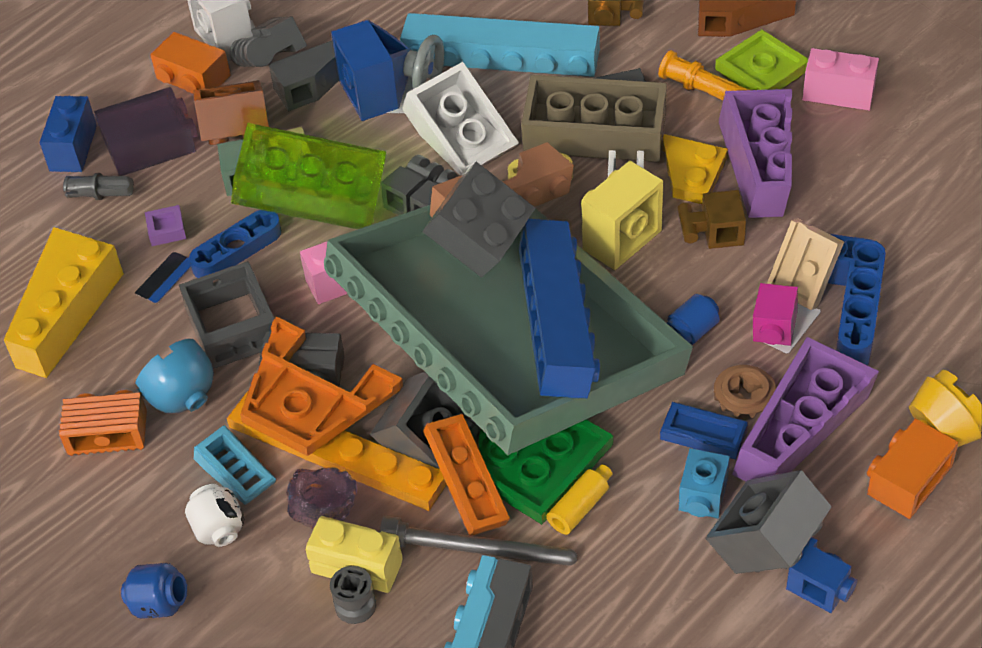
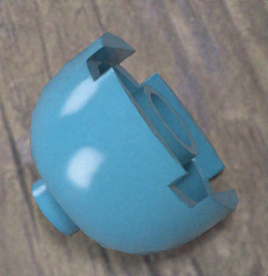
(177, 380)

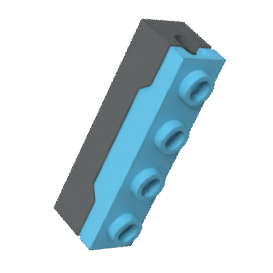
(494, 605)

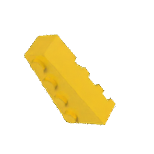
(60, 299)

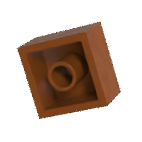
(228, 109)

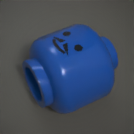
(154, 590)

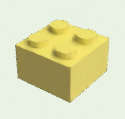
(622, 214)

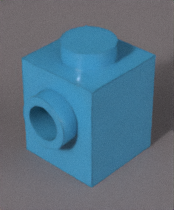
(703, 483)

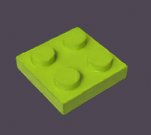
(762, 63)

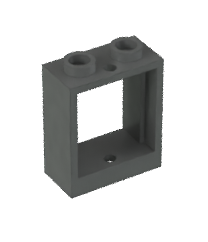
(235, 340)

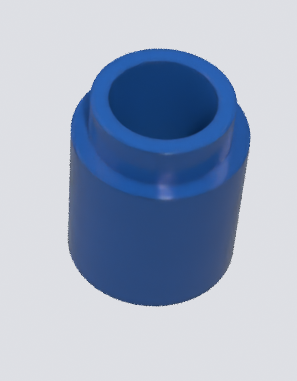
(694, 318)

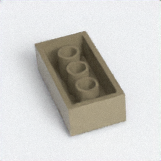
(595, 116)

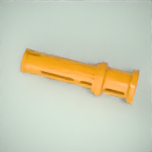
(694, 76)

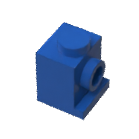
(821, 578)

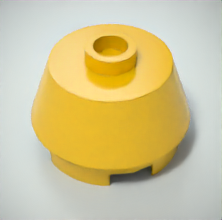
(948, 408)

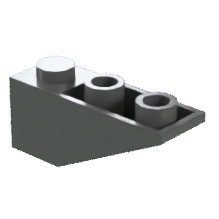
(305, 75)

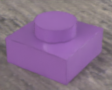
(165, 225)

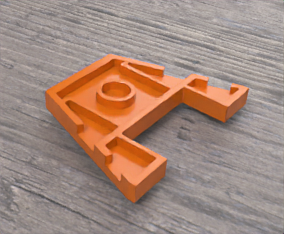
(301, 406)

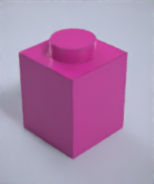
(775, 314)

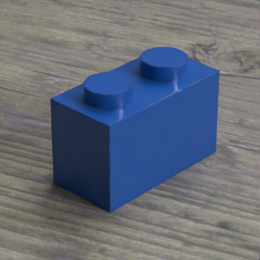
(68, 134)

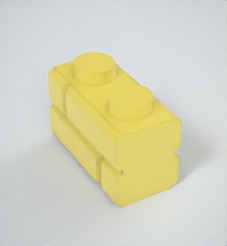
(345, 544)

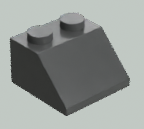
(410, 411)

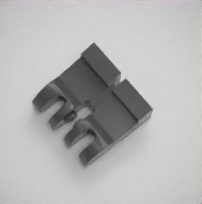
(268, 38)
(412, 186)

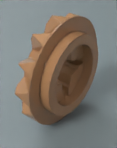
(753, 379)

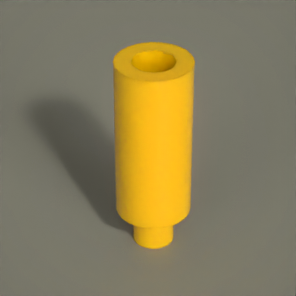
(579, 499)

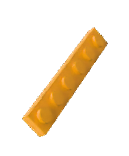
(365, 463)

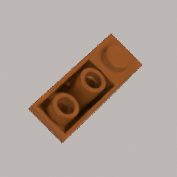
(734, 17)

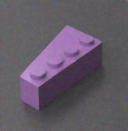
(759, 147)
(804, 410)

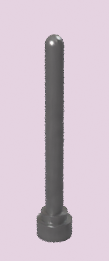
(476, 544)

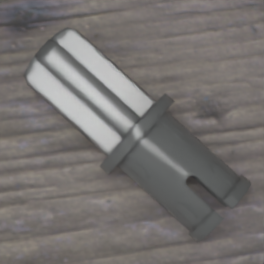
(98, 186)

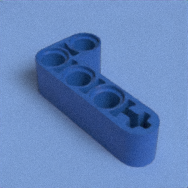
(861, 271)

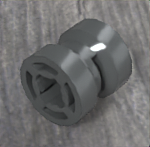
(353, 594)

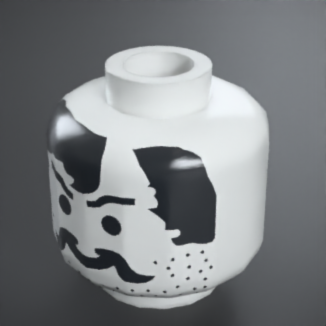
(214, 515)

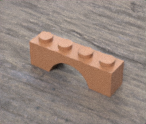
(540, 177)

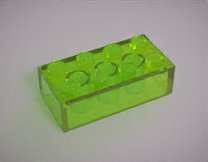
(307, 177)

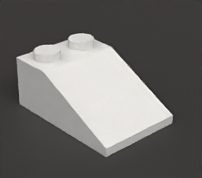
(458, 119)

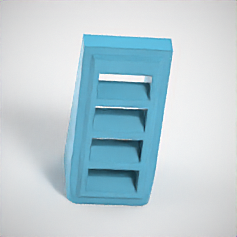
(225, 439)

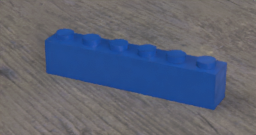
(557, 310)

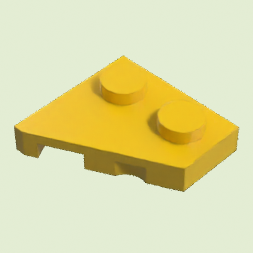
(692, 167)

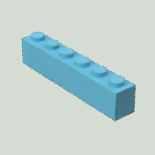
(508, 43)

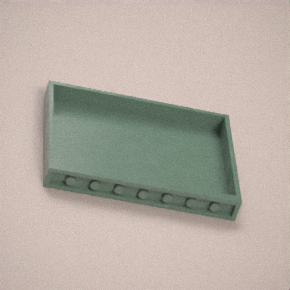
(478, 334)

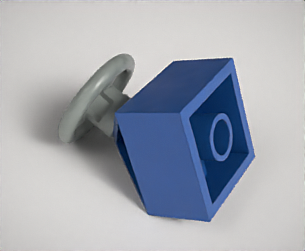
(377, 66)

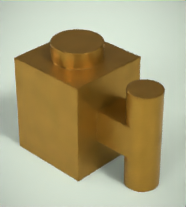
(609, 11)
(720, 219)

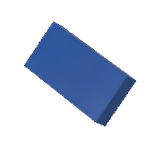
(703, 430)

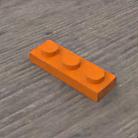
(466, 475)

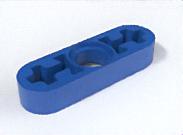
(255, 230)

